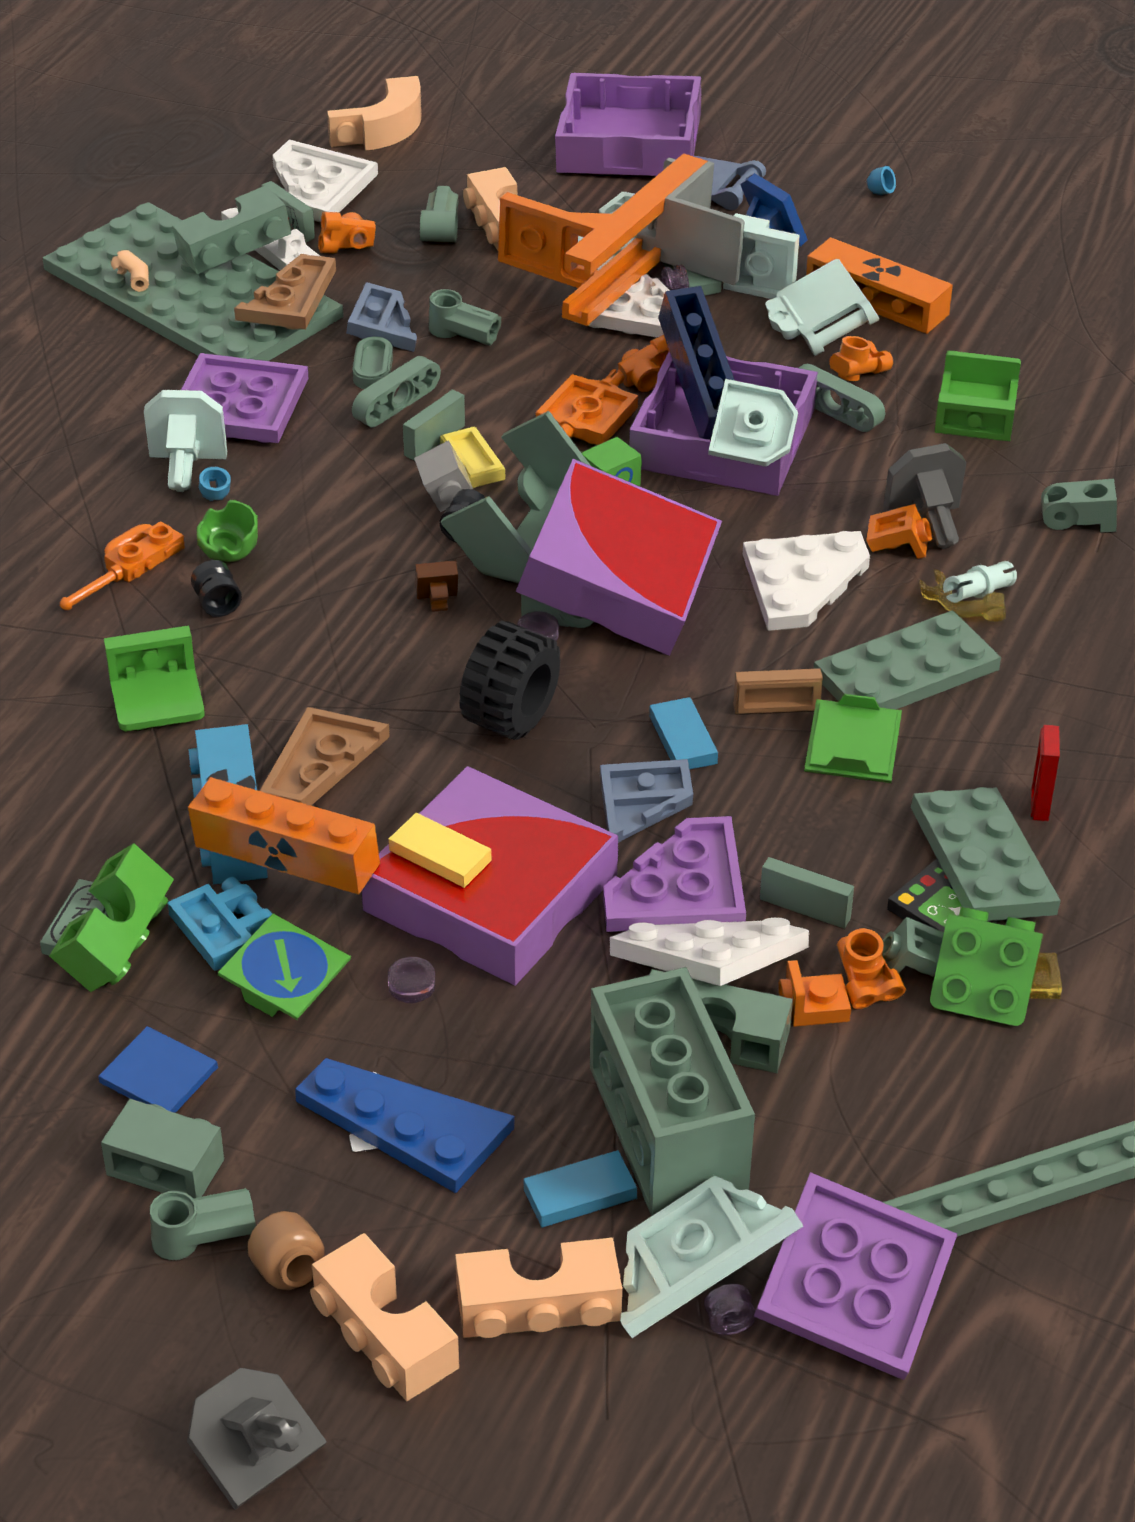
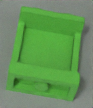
(978, 395)

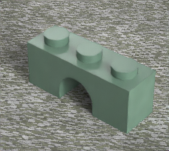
(212, 242)
(751, 1019)

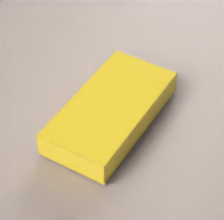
(476, 455)
(440, 849)

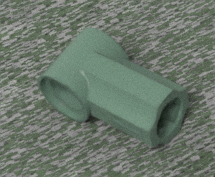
(440, 218)
(452, 317)
(184, 1221)

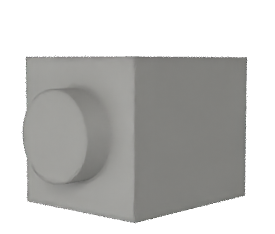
(442, 474)

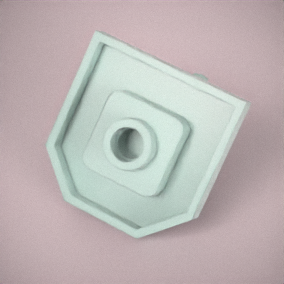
(753, 424)
(184, 428)

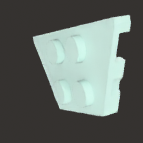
(696, 1246)

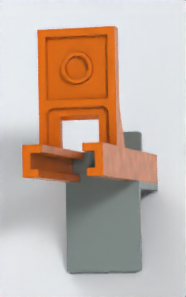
(670, 225)

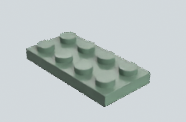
(910, 663)
(985, 853)

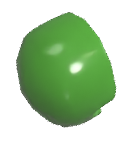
(228, 532)

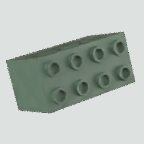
(669, 1086)

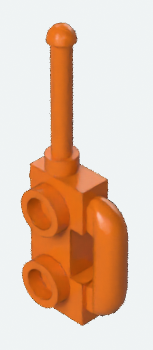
(132, 556)

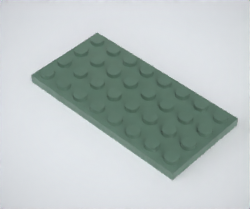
(179, 303)

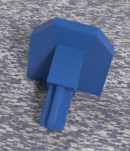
(772, 204)

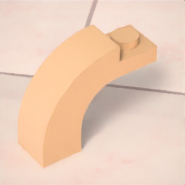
(381, 123)

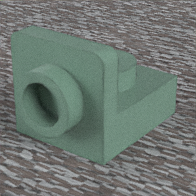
(913, 946)

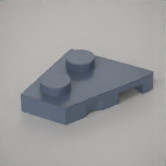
(382, 314)
(643, 794)

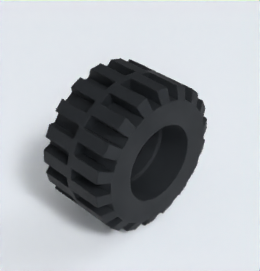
(509, 680)

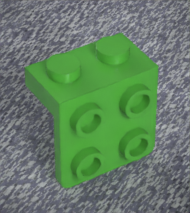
(154, 678)
(986, 967)

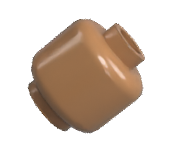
(285, 1249)

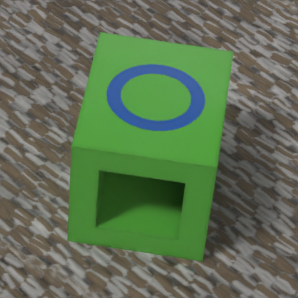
(616, 459)

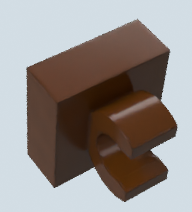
(436, 582)

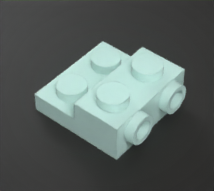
(766, 259)

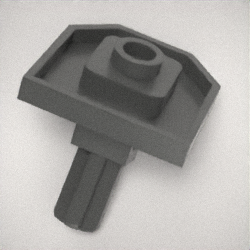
(934, 483)
(250, 1433)

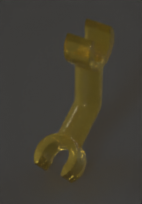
(990, 607)

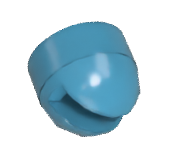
(881, 181)
(222, 482)

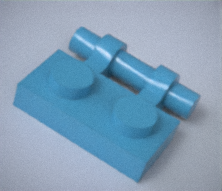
(209, 919)

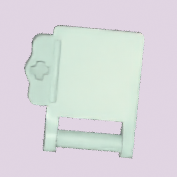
(818, 302)

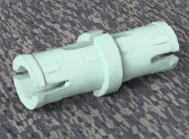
(979, 581)

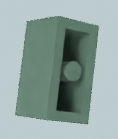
(162, 1149)

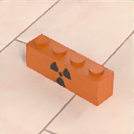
(890, 287)
(284, 835)

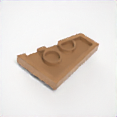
(292, 296)
(322, 753)

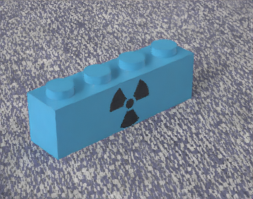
(226, 756)

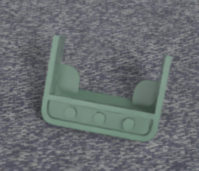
(483, 528)

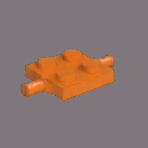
(591, 407)

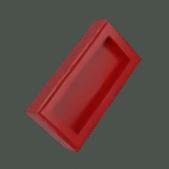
(1045, 772)

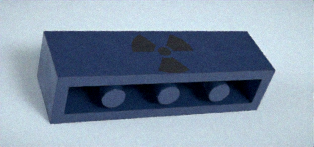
(695, 353)

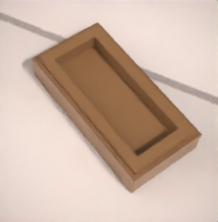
(777, 691)

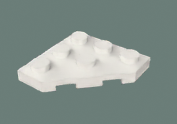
(322, 176)
(636, 309)
(802, 574)
(711, 948)

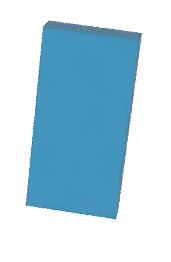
(683, 732)
(580, 1188)

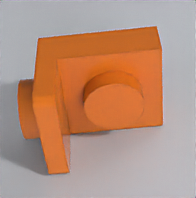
(899, 527)
(815, 998)

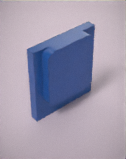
(158, 1070)

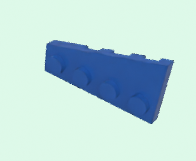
(410, 1123)

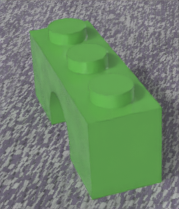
(99, 946)

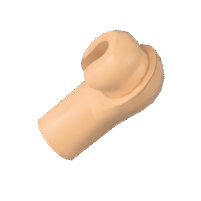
(138, 269)

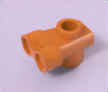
(345, 232)
(859, 357)
(643, 365)
(867, 970)

